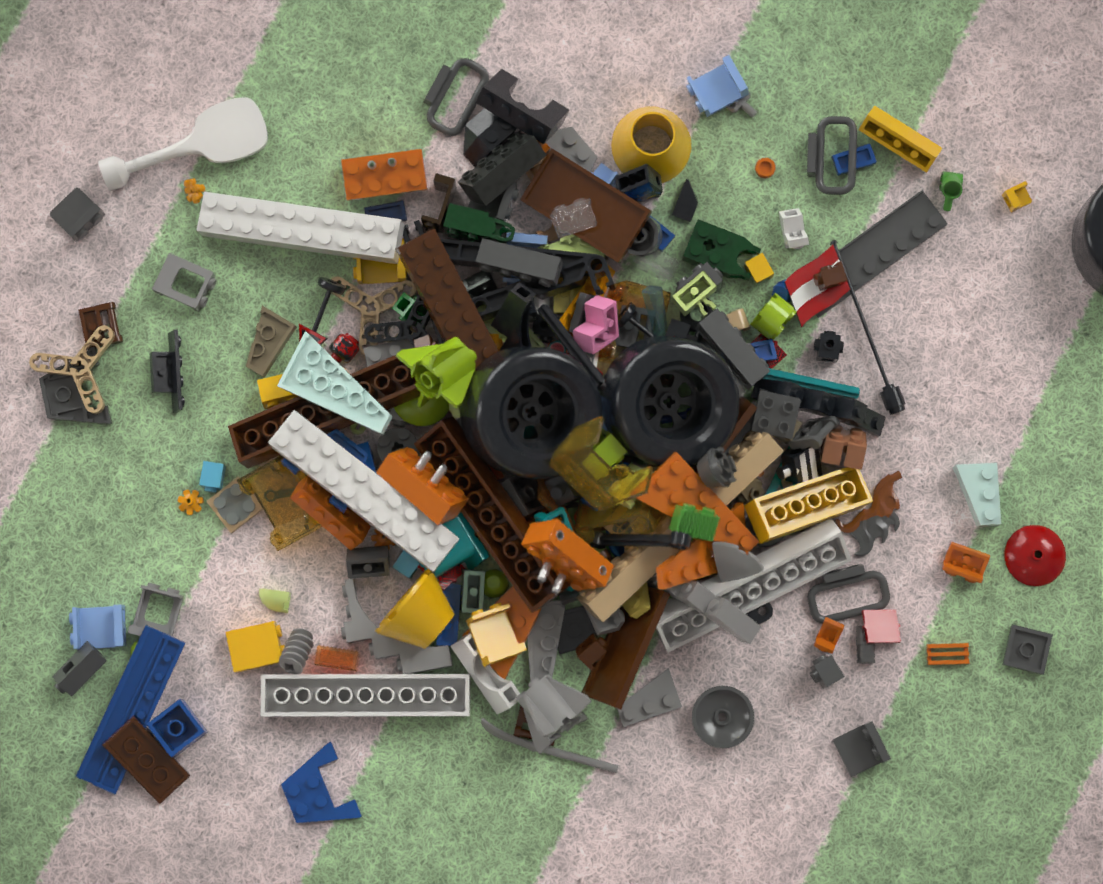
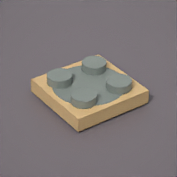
(234, 506)

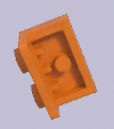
(965, 562)

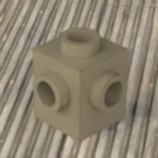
(751, 492)

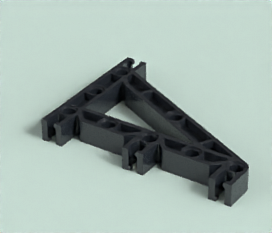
(575, 271)

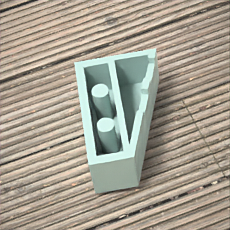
(981, 492)

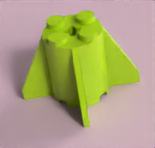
(441, 370)

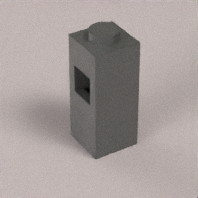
(78, 669)

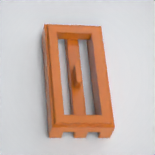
(965, 653)

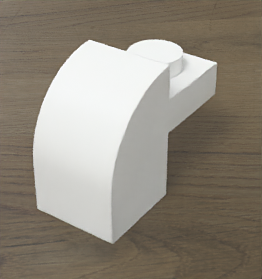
(793, 228)

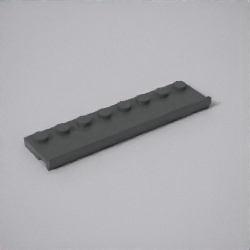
(889, 241)

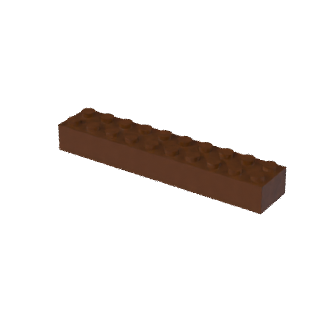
(447, 296)
(385, 381)
(489, 511)

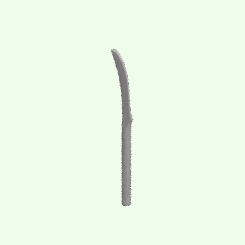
(550, 750)

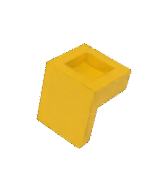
(1017, 196)
(759, 268)

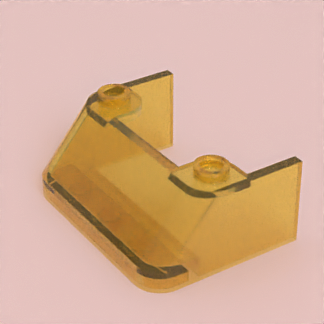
(591, 475)

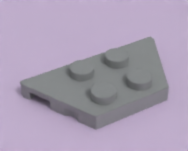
(573, 147)

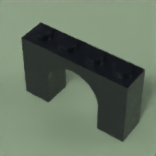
(497, 98)

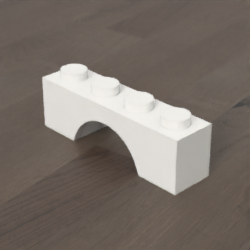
(498, 691)

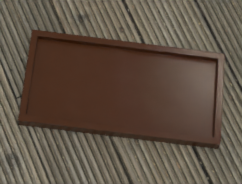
(616, 214)
(616, 671)

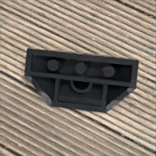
(484, 134)

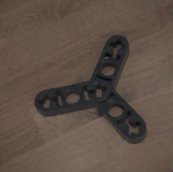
(404, 327)

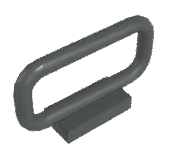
(440, 88)
(815, 155)
(845, 577)

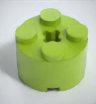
(772, 316)

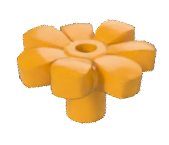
(193, 190)
(193, 505)

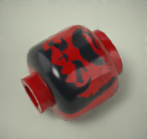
(344, 348)

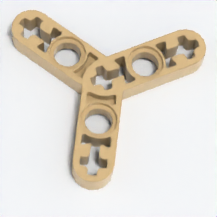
(380, 305)
(84, 374)

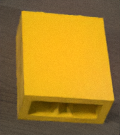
(255, 646)

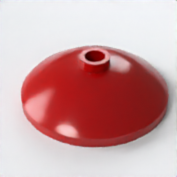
(1021, 559)

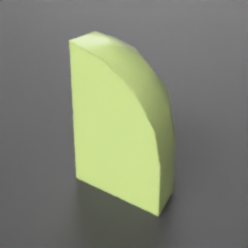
(275, 599)

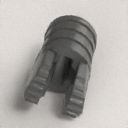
(865, 651)

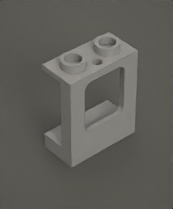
(168, 273)
(139, 620)

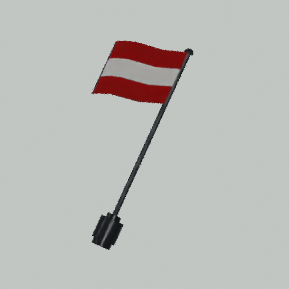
(809, 301)

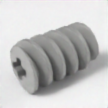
(296, 651)

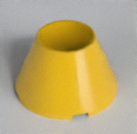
(666, 163)
(418, 614)

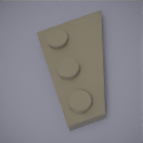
(269, 341)

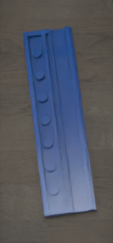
(134, 696)

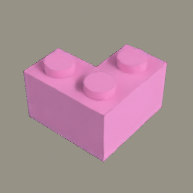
(600, 325)

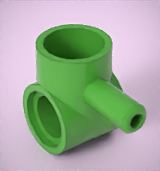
(950, 187)

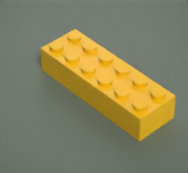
(808, 503)

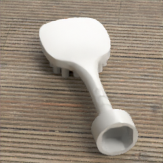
(220, 134)

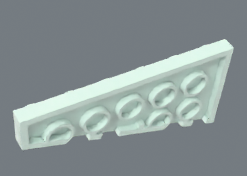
(323, 381)

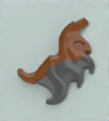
(876, 520)

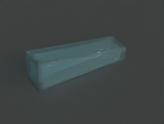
(656, 309)

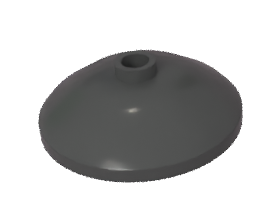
(738, 714)

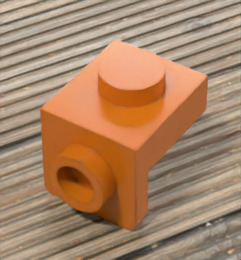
(828, 635)

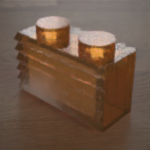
(337, 658)

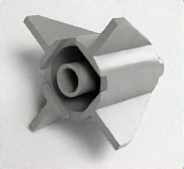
(551, 709)

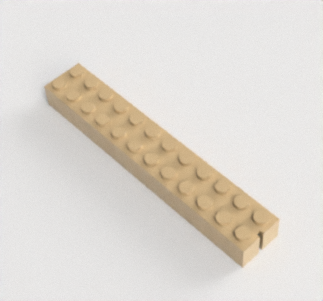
(640, 563)

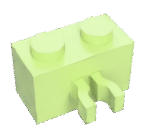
(694, 294)

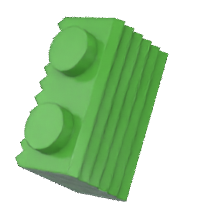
(695, 522)

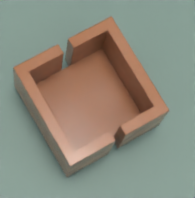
(854, 446)

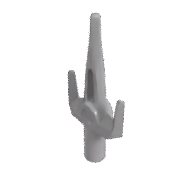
(742, 103)

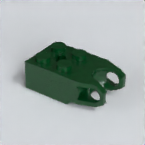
(475, 225)
(726, 249)

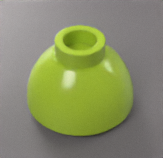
(495, 583)

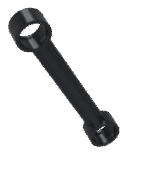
(676, 540)

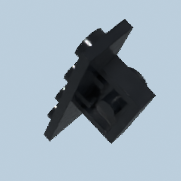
(166, 372)

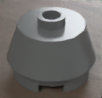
(716, 468)

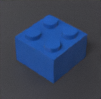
(177, 728)

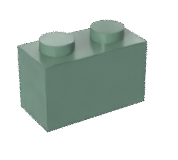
(472, 590)

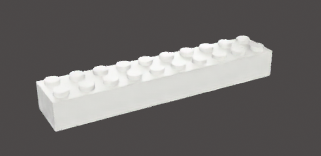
(300, 227)
(362, 491)
(784, 570)
(365, 695)

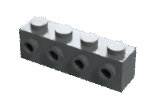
(519, 262)
(730, 345)

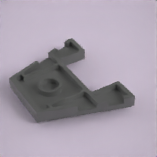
(64, 401)

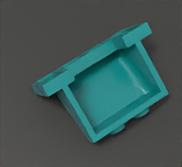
(467, 549)

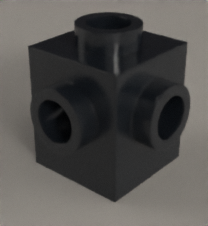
(543, 331)
(826, 353)

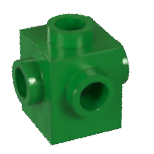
(404, 305)

